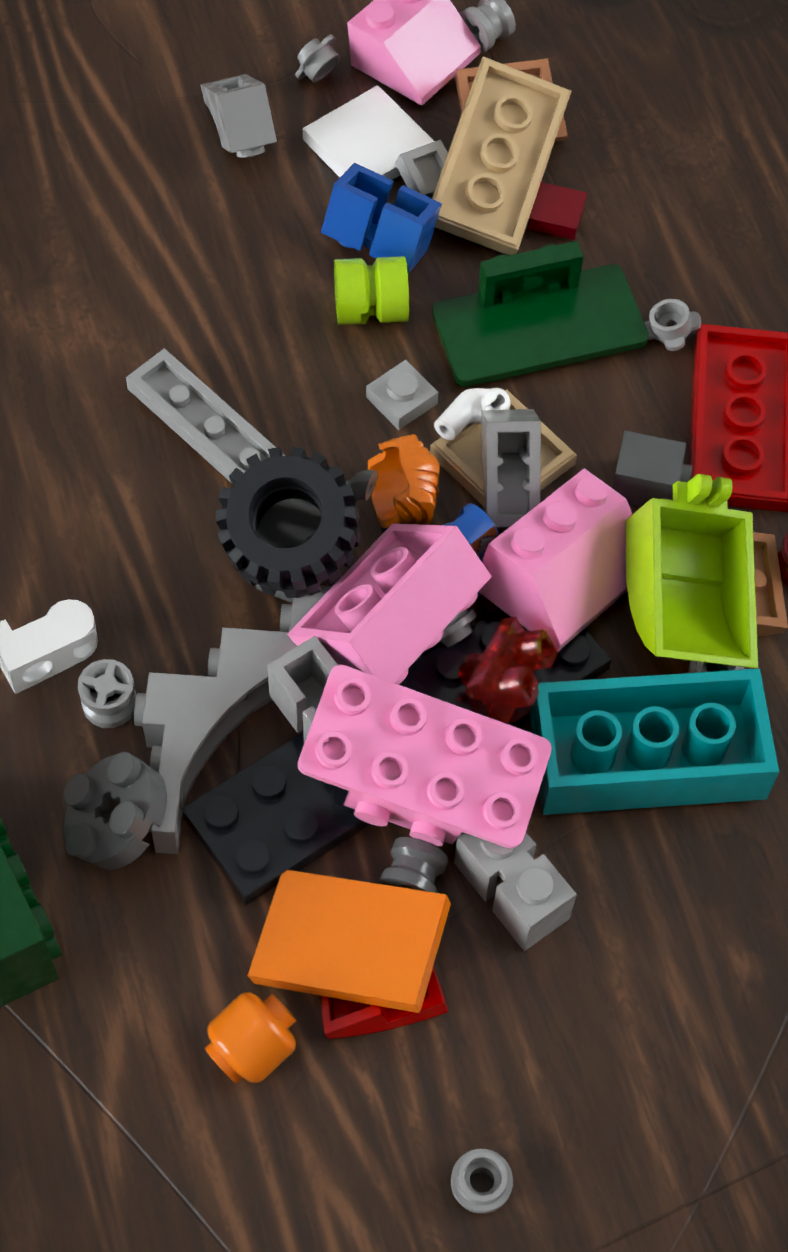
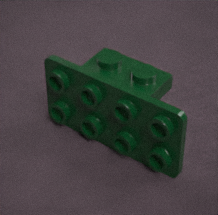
(538, 315)

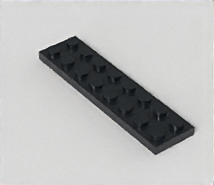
(283, 820)

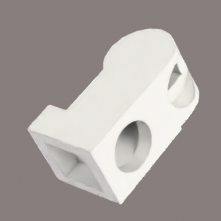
(47, 644)

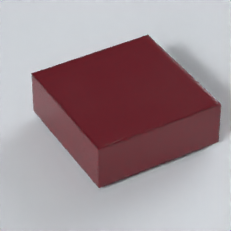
(557, 210)

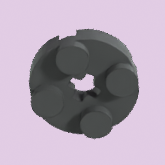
(92, 797)

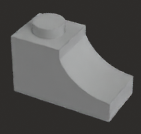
(240, 114)
(510, 463)

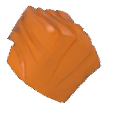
(405, 482)

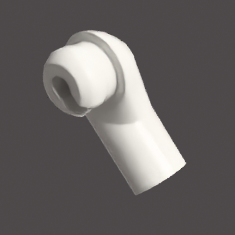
(467, 410)

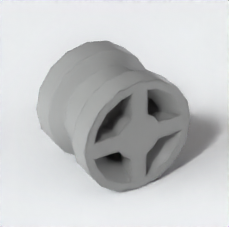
(489, 22)
(102, 681)

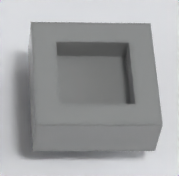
(422, 167)
(402, 394)

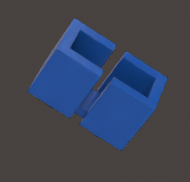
(363, 218)

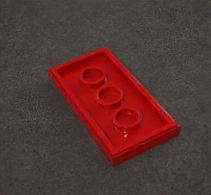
(742, 413)

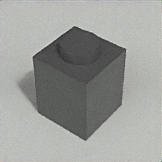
(649, 468)

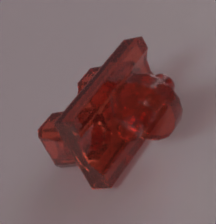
(504, 672)

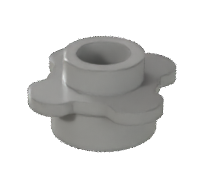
(317, 59)
(670, 313)

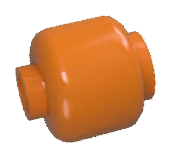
(251, 1037)

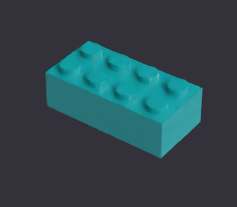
(655, 741)

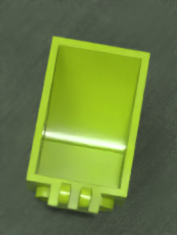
(694, 575)

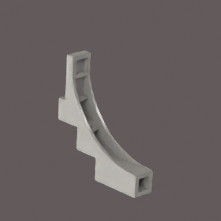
(193, 714)

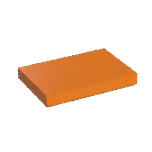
(350, 940)

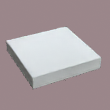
(366, 132)

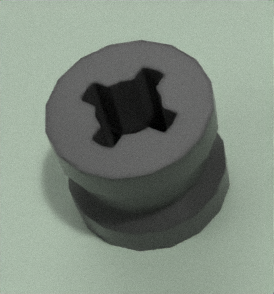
(414, 865)

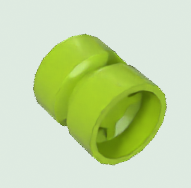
(371, 290)

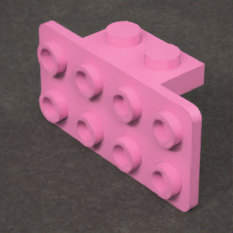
(423, 761)

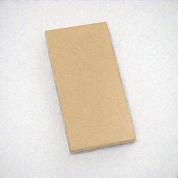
(499, 156)

